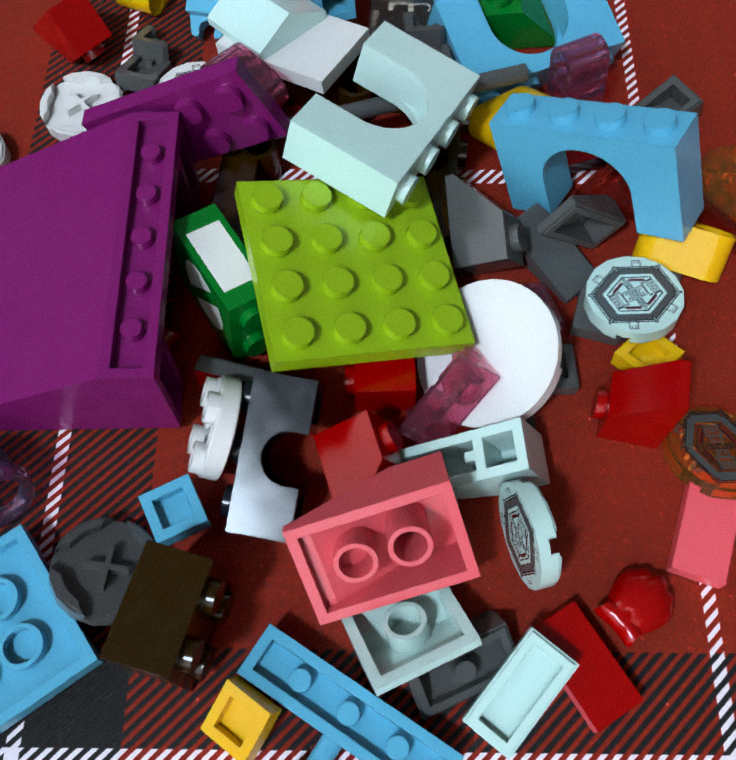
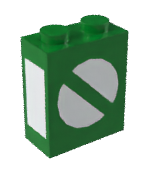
(219, 279)

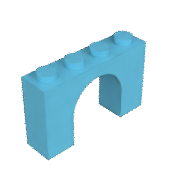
(480, 51)
(648, 146)

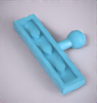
(336, 705)

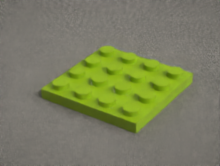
(346, 281)

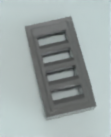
(583, 220)

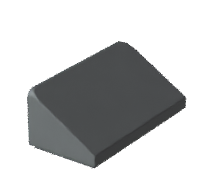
(466, 674)

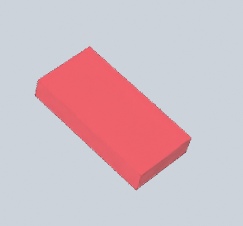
(703, 538)

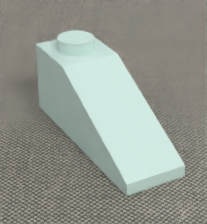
(487, 457)

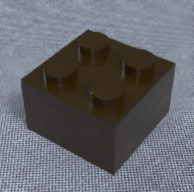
(169, 616)

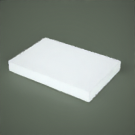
(317, 55)

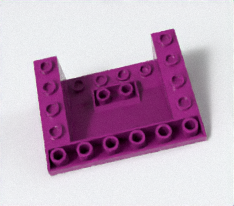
(90, 277)

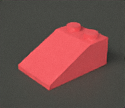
(383, 541)

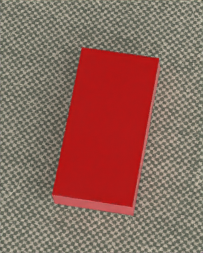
(599, 683)

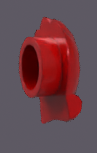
(637, 604)

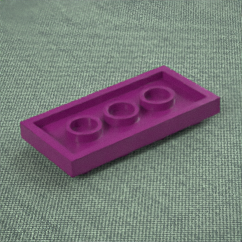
(218, 105)

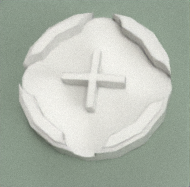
(65, 104)

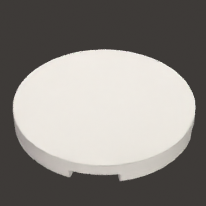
(516, 340)

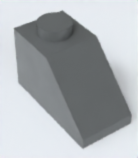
(481, 231)

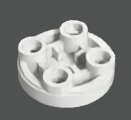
(212, 442)

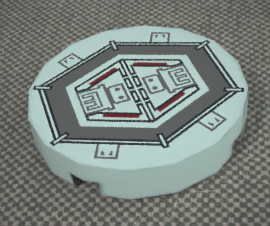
(633, 299)
(527, 533)

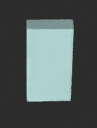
(520, 692)

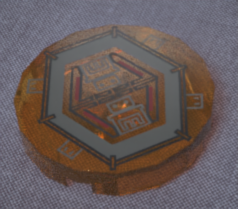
(704, 451)

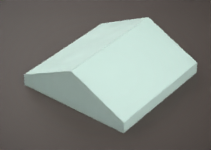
(265, 24)
(410, 638)

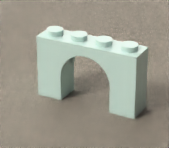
(380, 162)

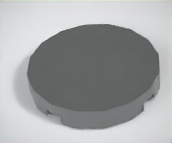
(95, 568)

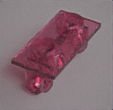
(449, 399)

